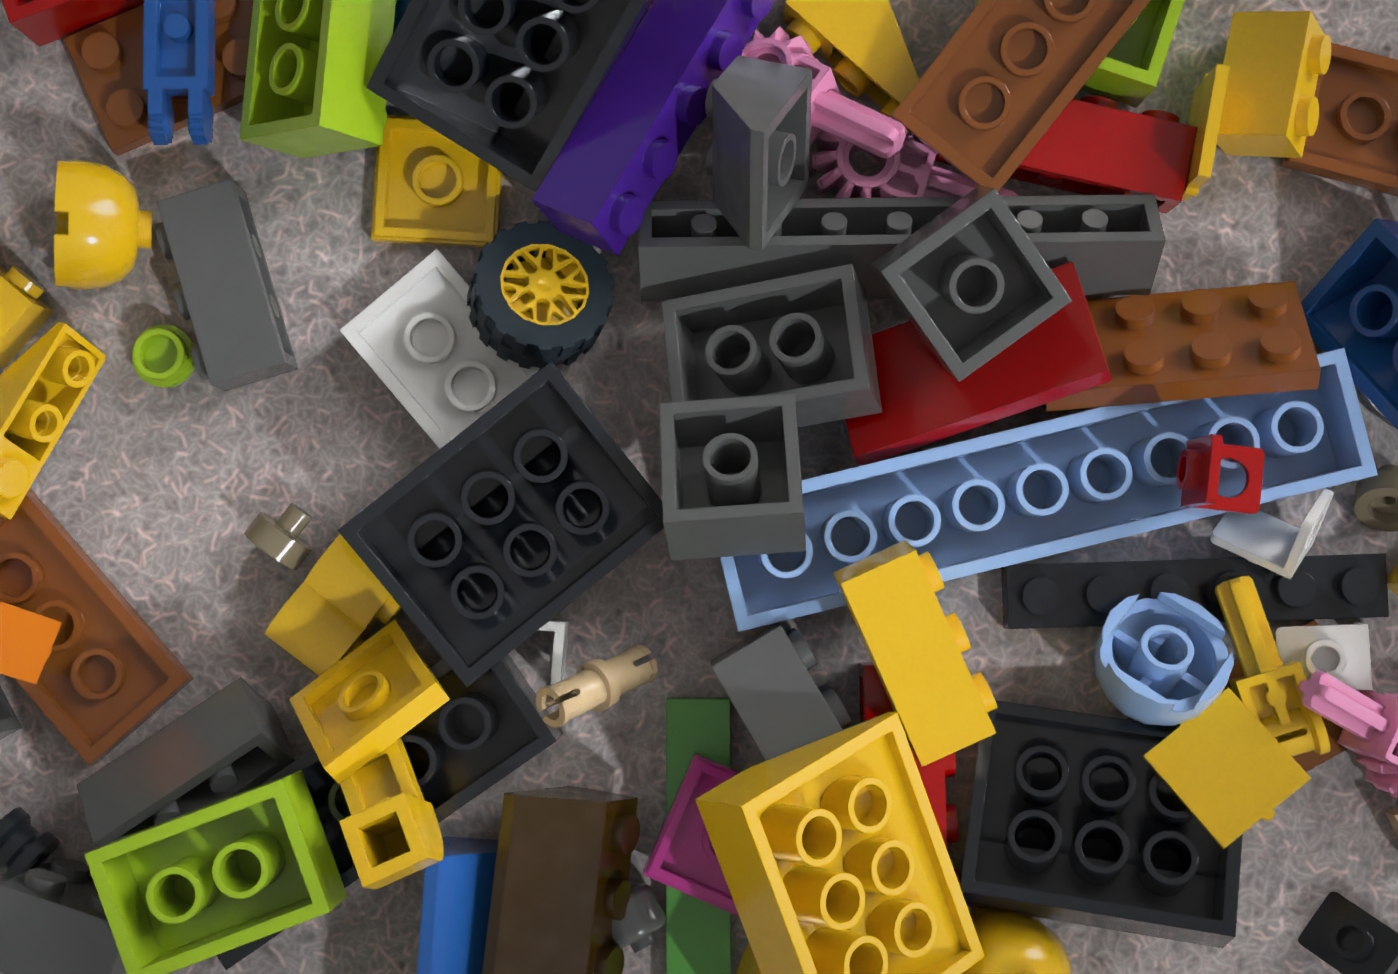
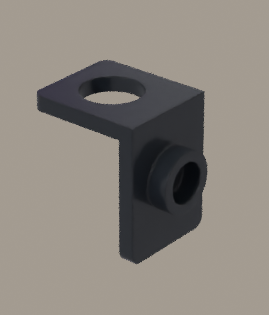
(1350, 938)

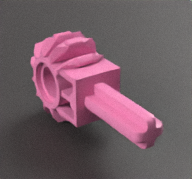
(828, 108)
(902, 175)
(1367, 724)

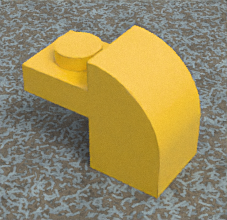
(390, 822)

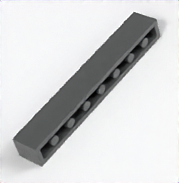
(695, 250)

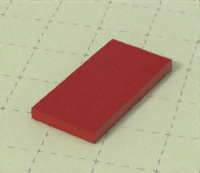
(928, 404)

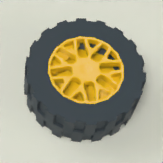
(539, 295)

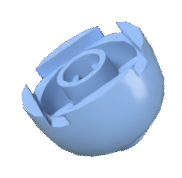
(1161, 659)

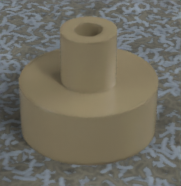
(1378, 499)
(281, 537)

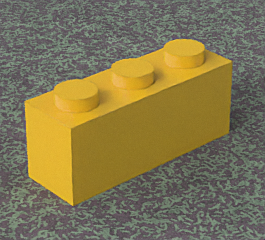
(917, 651)

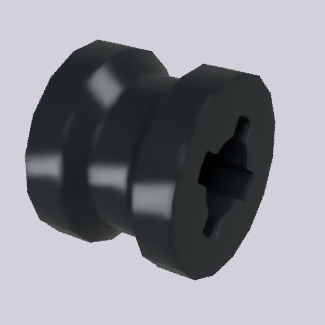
(22, 844)

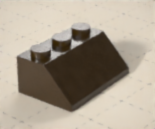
(560, 881)

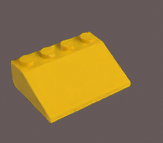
(841, 860)

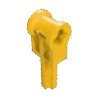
(1268, 684)

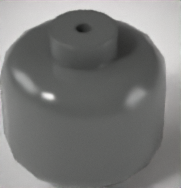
(642, 918)

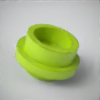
(163, 356)

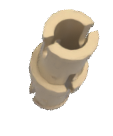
(596, 685)

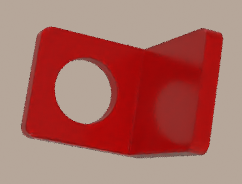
(1200, 471)

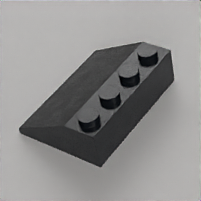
(505, 72)
(506, 524)
(1089, 832)

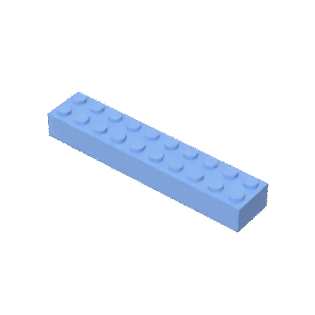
(1050, 488)

